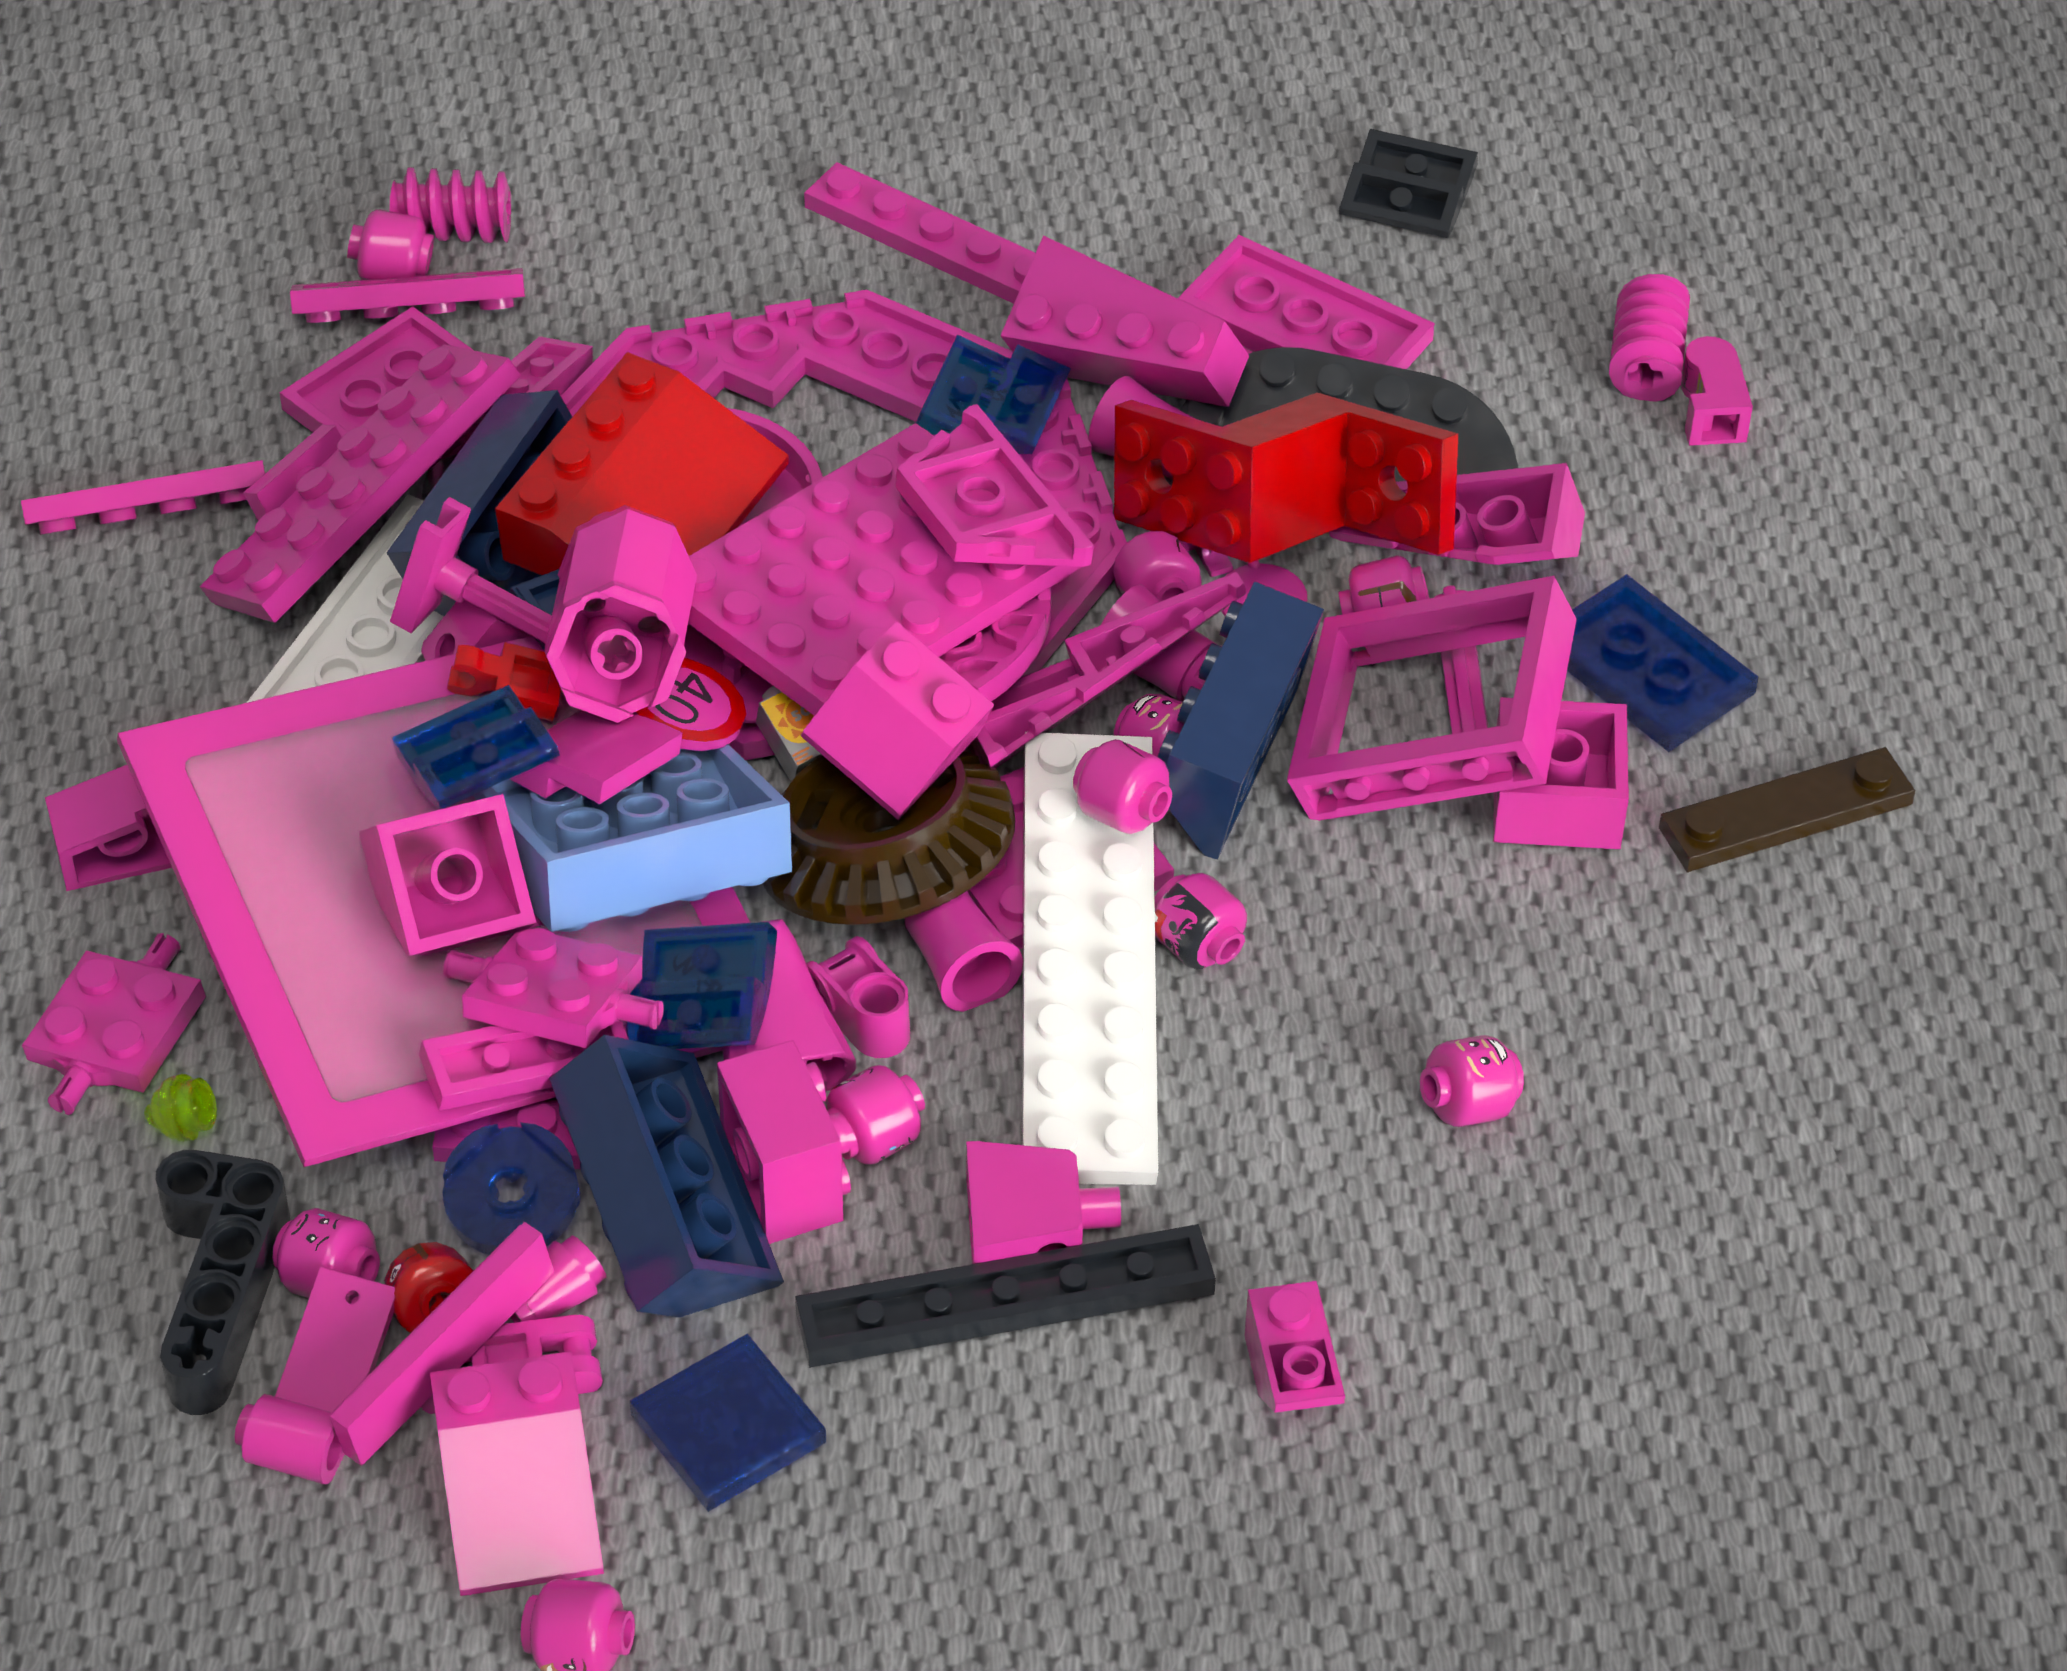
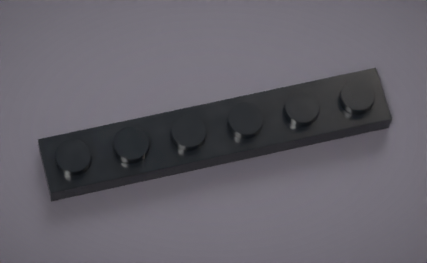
(1004, 1295)

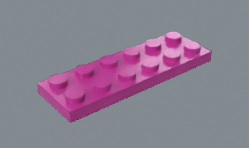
(358, 481)

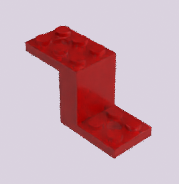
(1285, 476)

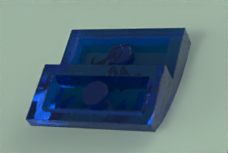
(1011, 392)
(474, 747)
(710, 984)

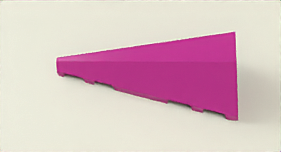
(1095, 665)

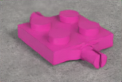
(553, 987)
(114, 1022)

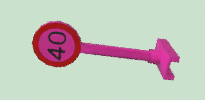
(700, 703)

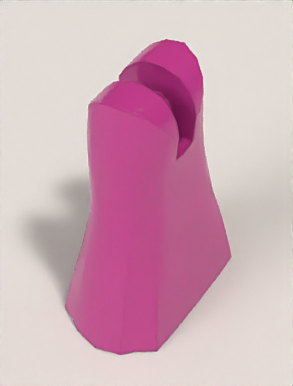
(801, 1015)

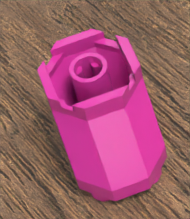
(621, 613)

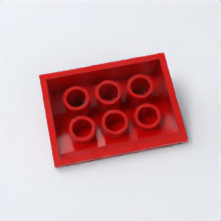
(643, 444)

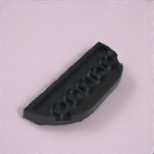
(1290, 373)

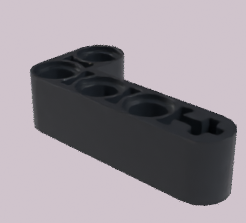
(237, 1214)

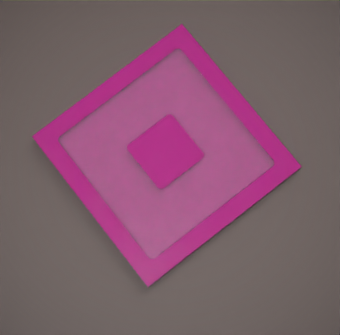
(268, 849)

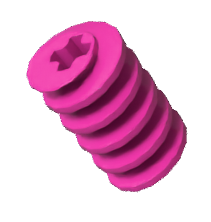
(455, 204)
(1649, 337)

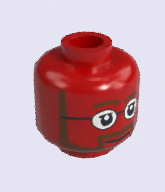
(423, 1280)

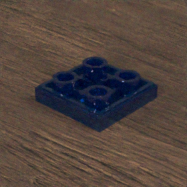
(728, 1422)

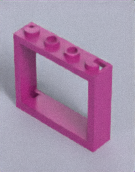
(1445, 764)

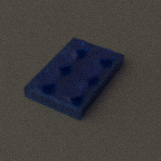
(1656, 662)

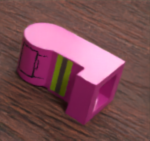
(1716, 392)

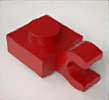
(518, 666)

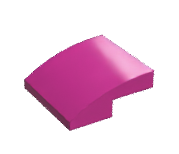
(602, 755)

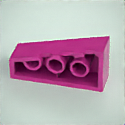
(1121, 327)
(104, 831)

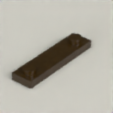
(1786, 809)

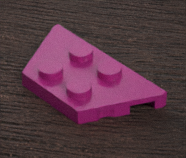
(988, 501)

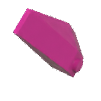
(1505, 517)

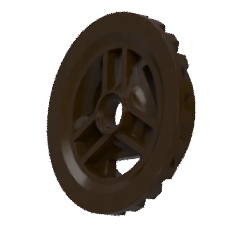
(927, 859)

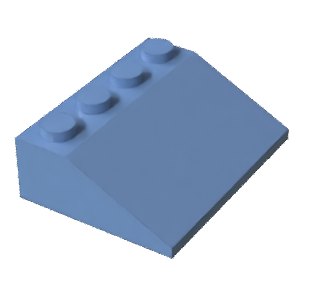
(663, 839)

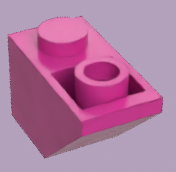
(1291, 1348)

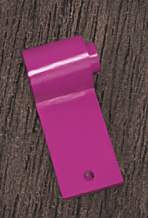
(327, 1361)

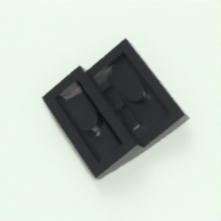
(1409, 183)

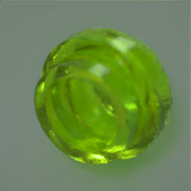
(182, 1107)

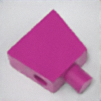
(1030, 1201)

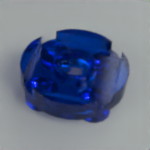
(509, 1153)

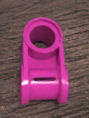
(865, 999)

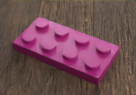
(1288, 304)

